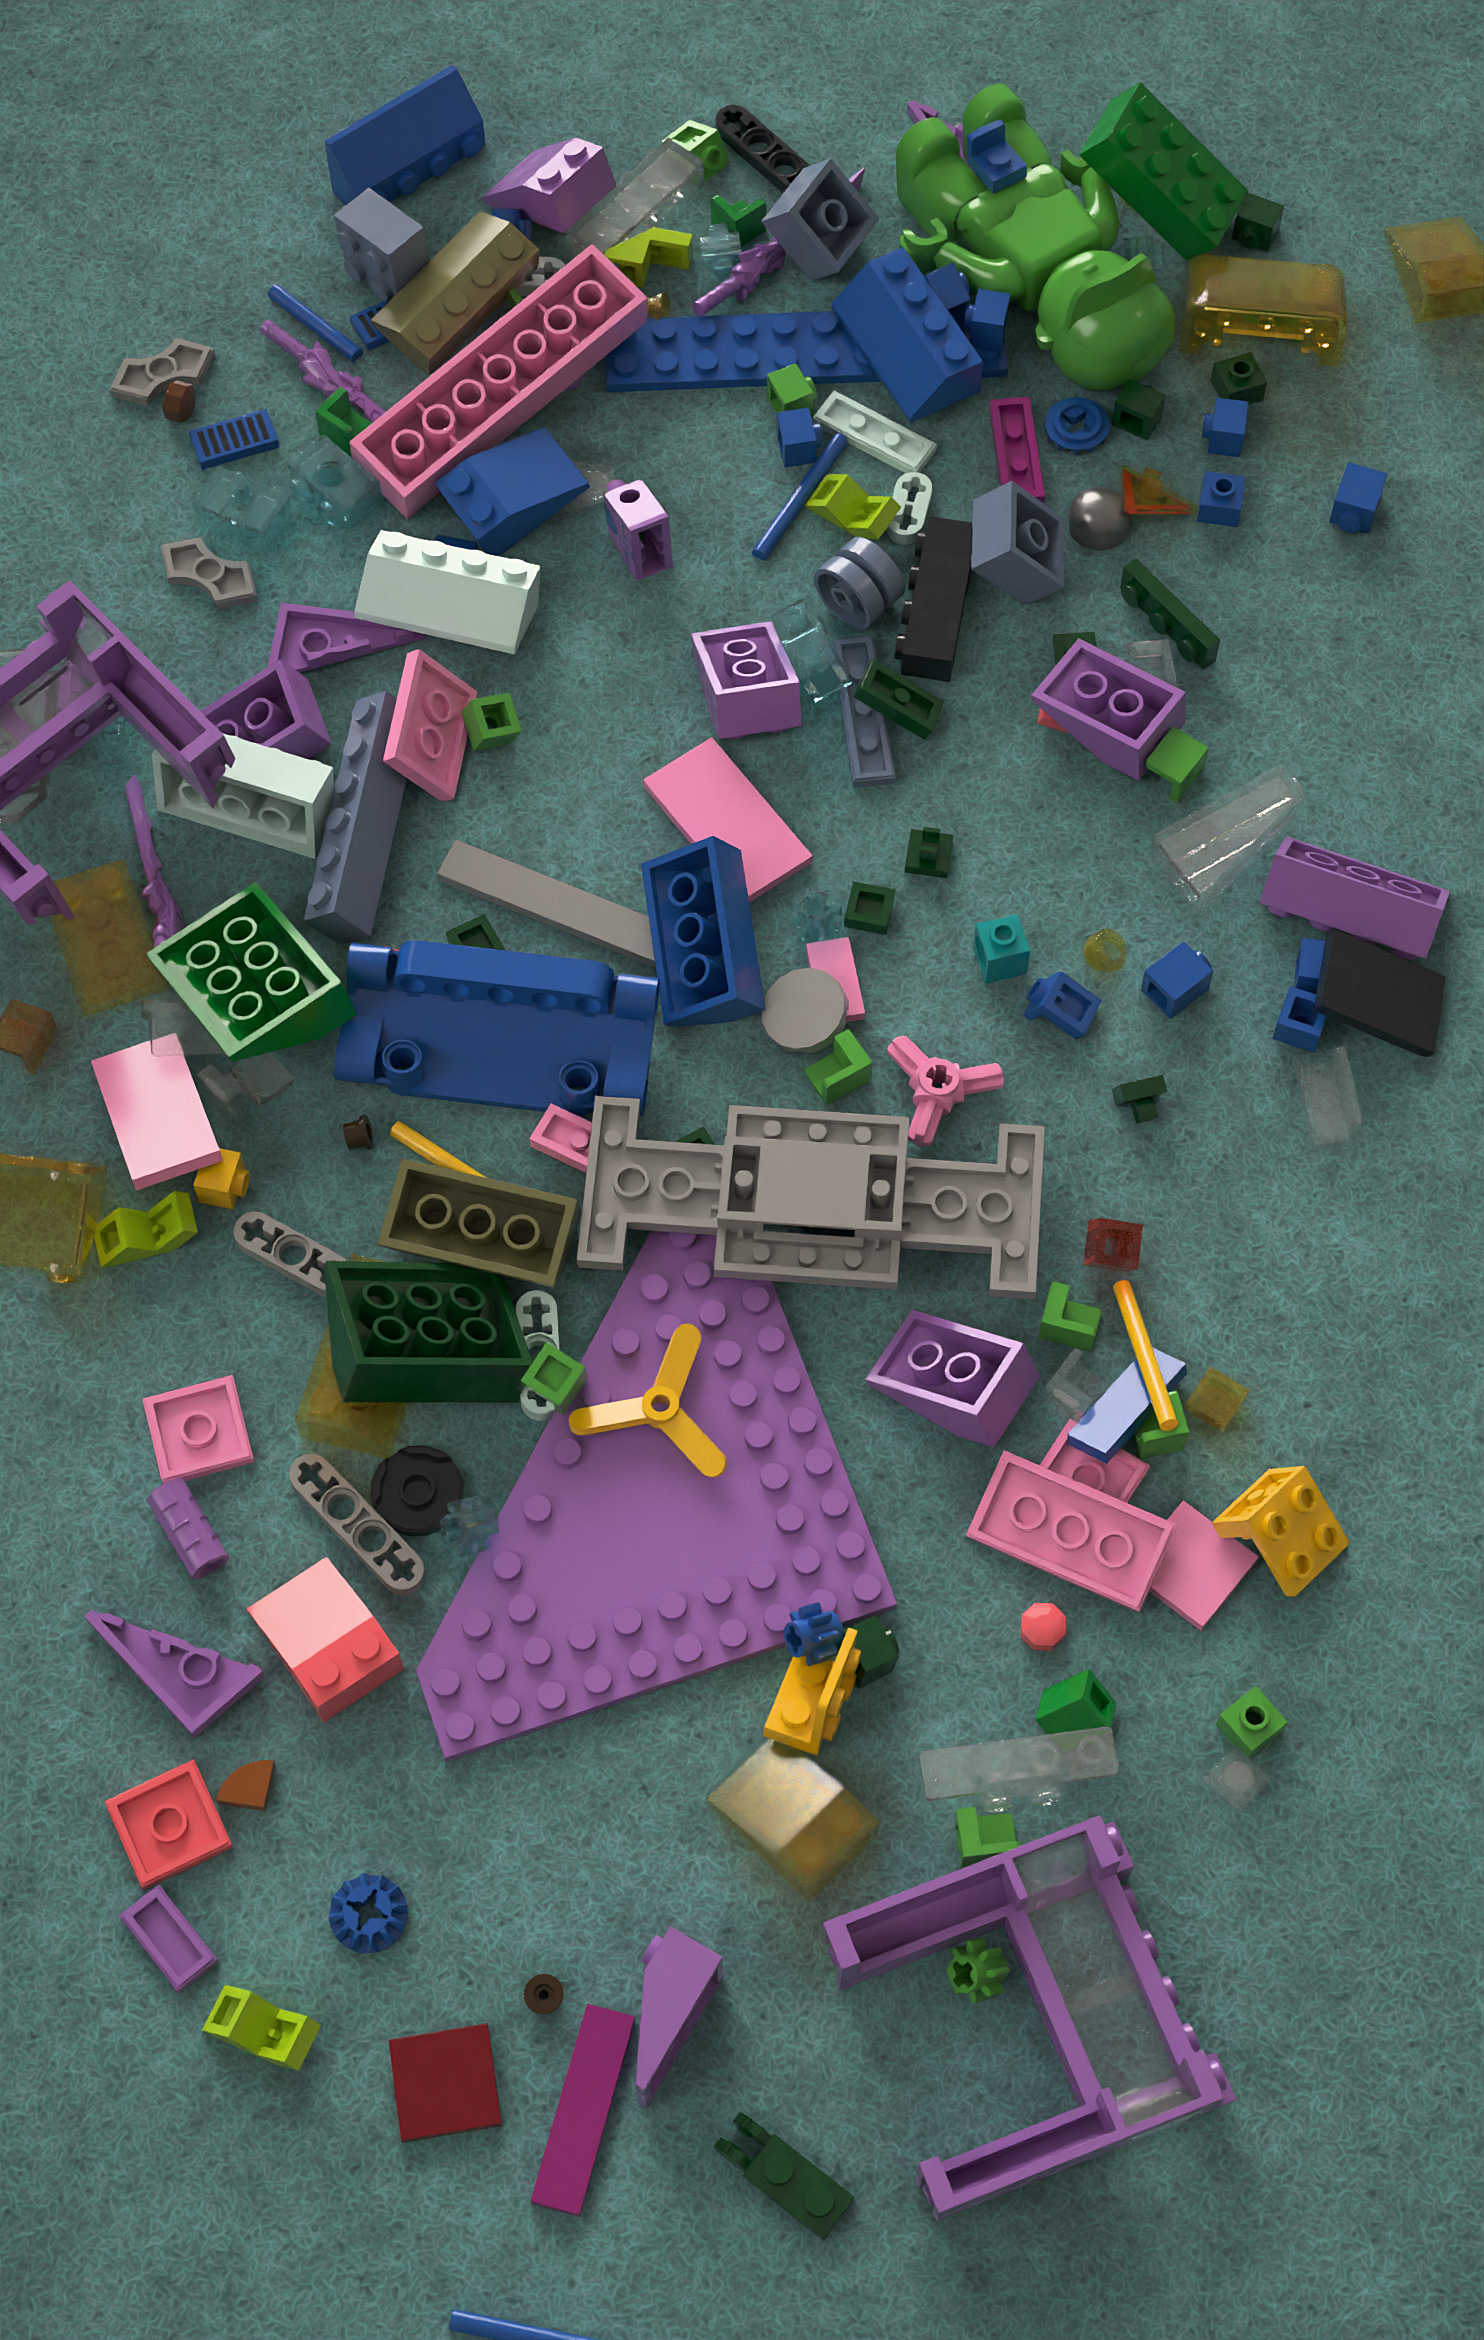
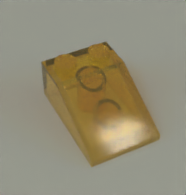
(1439, 268)
(106, 939)
(795, 1816)

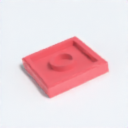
(168, 1824)

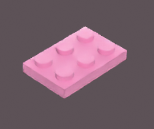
(428, 726)

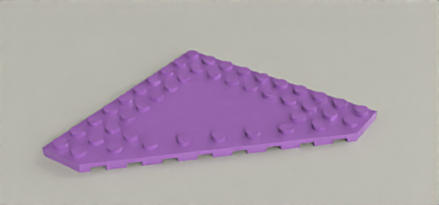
(627, 1559)

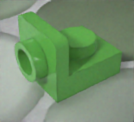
(704, 143)

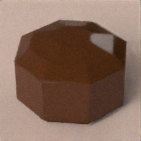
(179, 401)

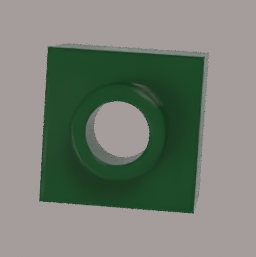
(1257, 222)
(1239, 379)
(1138, 409)
(878, 1651)

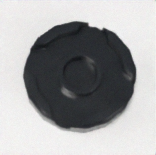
(416, 1505)

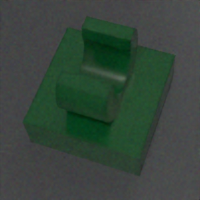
(929, 852)
(1141, 1095)

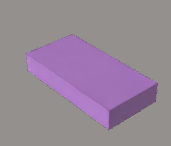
(169, 1938)

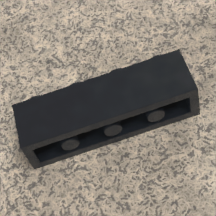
(938, 600)

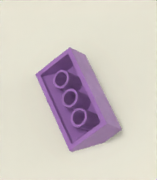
(1354, 898)

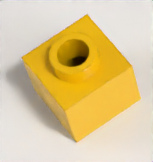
(222, 1181)

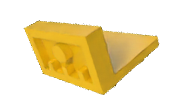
(1288, 1526)
(812, 1698)

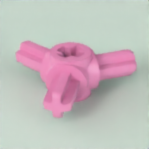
(936, 1102)

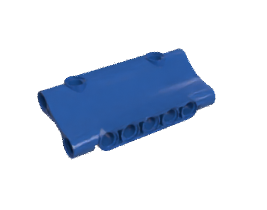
(496, 1026)

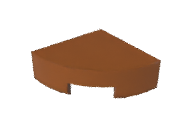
(248, 1786)

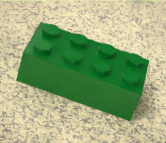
(1164, 172)

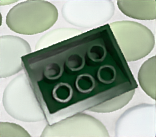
(423, 1333)

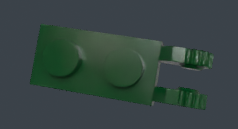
(788, 2178)

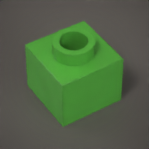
(790, 389)
(499, 714)
(1247, 1736)

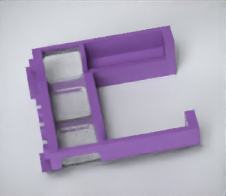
(66, 694)
(1092, 1985)

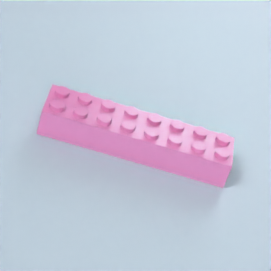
(500, 379)

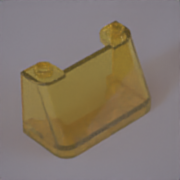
(1264, 301)
(49, 1213)

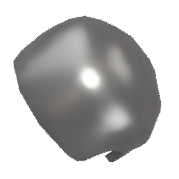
(1098, 518)

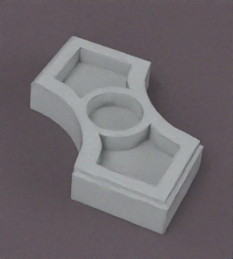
(145, 378)
(224, 580)

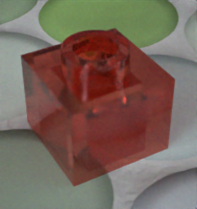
(1125, 1241)

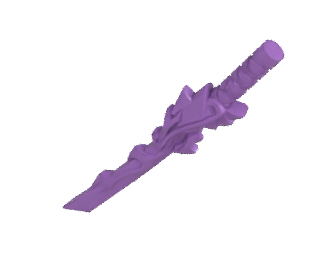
(747, 272)
(319, 370)
(157, 891)

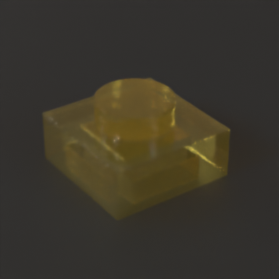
(1217, 1399)

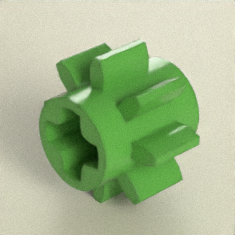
(978, 1970)

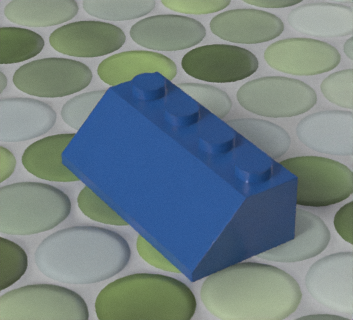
(406, 140)
(908, 336)
(702, 934)

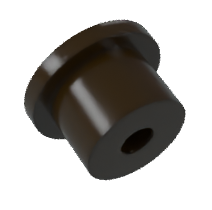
(359, 1133)
(543, 1984)

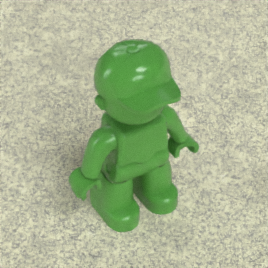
(1036, 244)

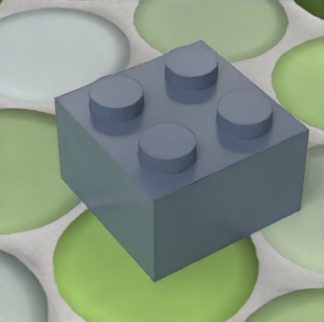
(820, 219)
(380, 244)
(1018, 543)

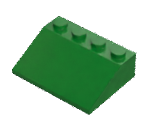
(252, 978)

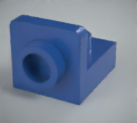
(993, 157)
(1062, 1003)

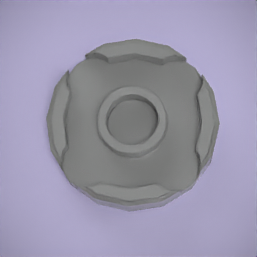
(805, 1010)

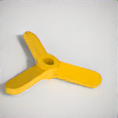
(666, 1390)

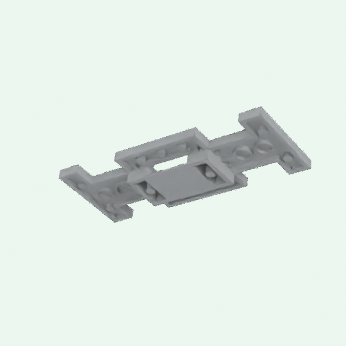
(812, 1174)

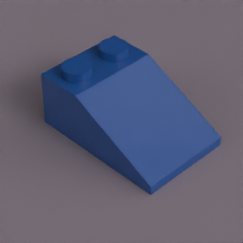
(512, 489)

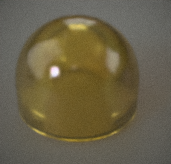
(1095, 954)

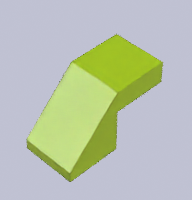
(652, 246)
(851, 508)
(140, 1234)
(261, 2027)

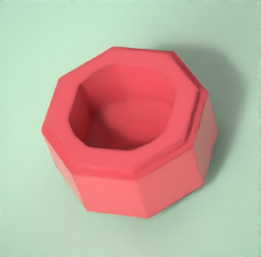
(1043, 1626)

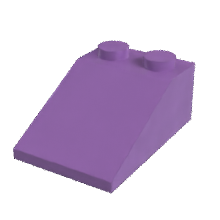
(555, 184)
(747, 680)
(1111, 706)
(273, 711)
(956, 1376)
(676, 1990)

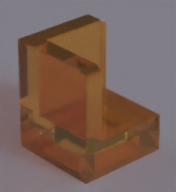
(27, 1033)

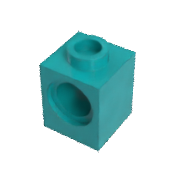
(1001, 948)

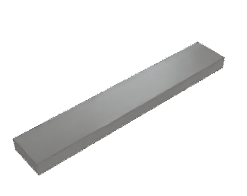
(548, 901)

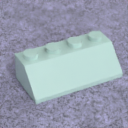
(448, 592)
(262, 797)

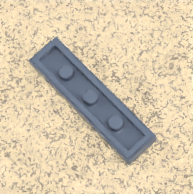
(863, 727)

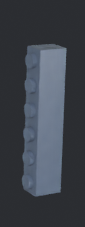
(358, 828)

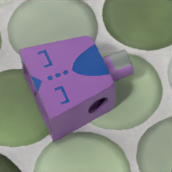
(634, 510)

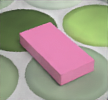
(837, 960)

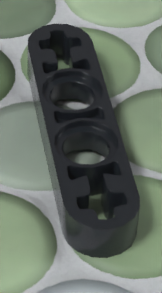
(754, 132)

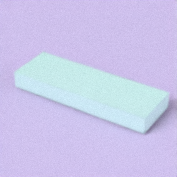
(874, 433)

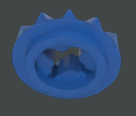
(1072, 411)
(377, 1933)

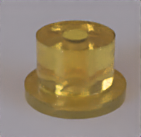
(658, 306)

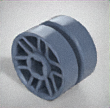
(859, 583)

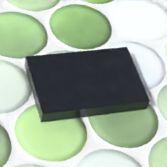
(1379, 993)

